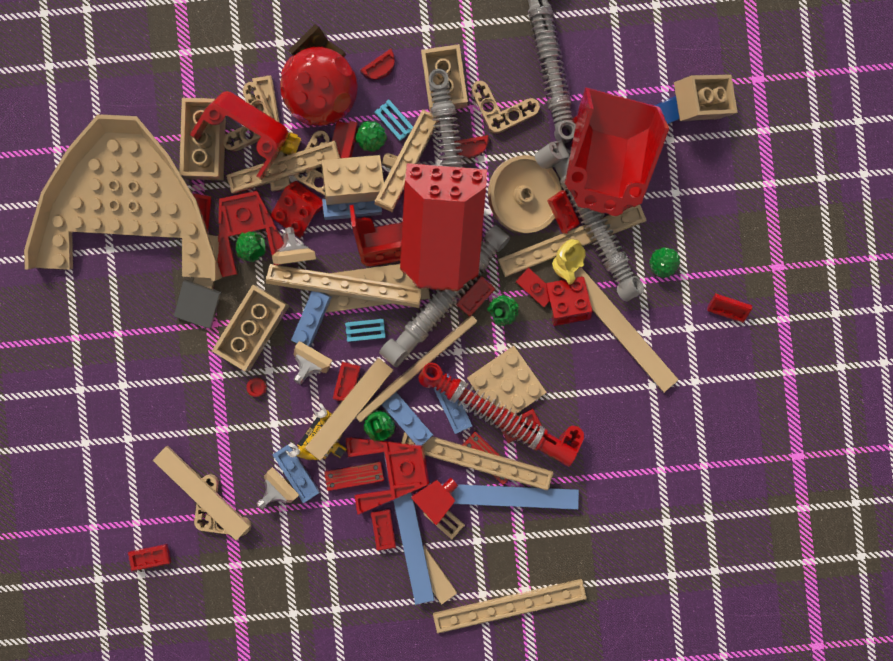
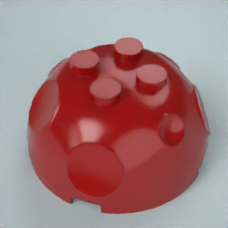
(318, 86)

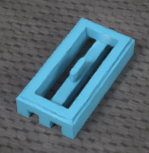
(384, 108)
(349, 331)

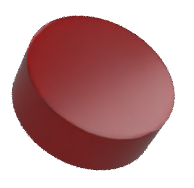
(256, 387)

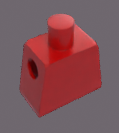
(436, 499)

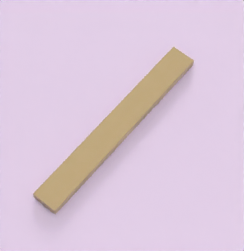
(548, 249)
(344, 286)
(627, 335)
(416, 368)
(486, 462)
(509, 606)

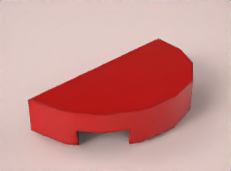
(380, 67)
(472, 146)

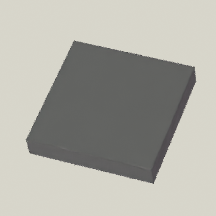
(197, 304)

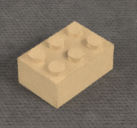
(448, 59)
(705, 97)
(352, 179)

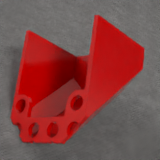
(614, 151)
(442, 225)

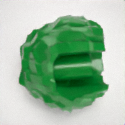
(371, 136)
(250, 246)
(664, 262)
(503, 310)
(379, 426)

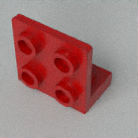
(296, 208)
(569, 302)

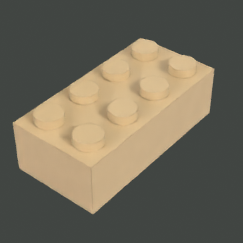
(203, 157)
(250, 328)

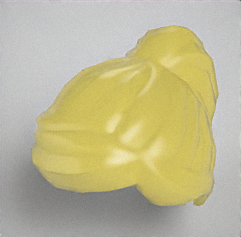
(569, 260)

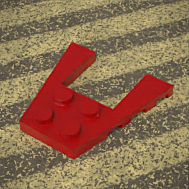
(243, 214)
(404, 465)

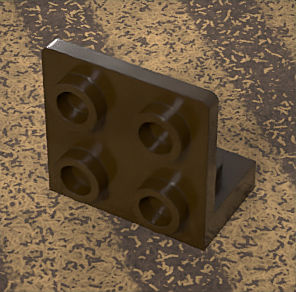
(314, 38)

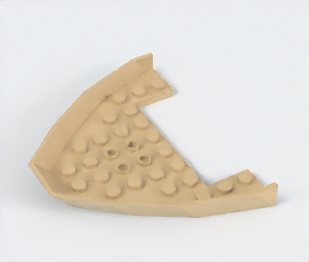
(117, 184)

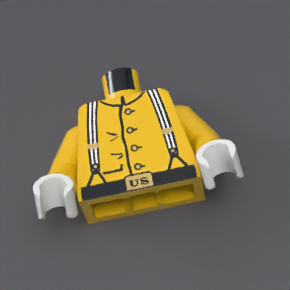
(322, 417)

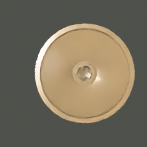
(520, 194)

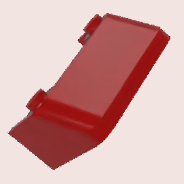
(271, 131)
(376, 244)

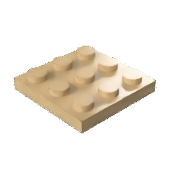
(507, 381)

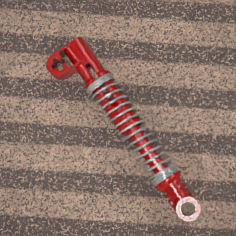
(535, 436)

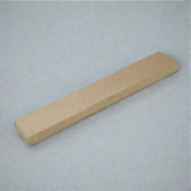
(267, 86)
(409, 154)
(283, 167)
(348, 409)
(201, 492)

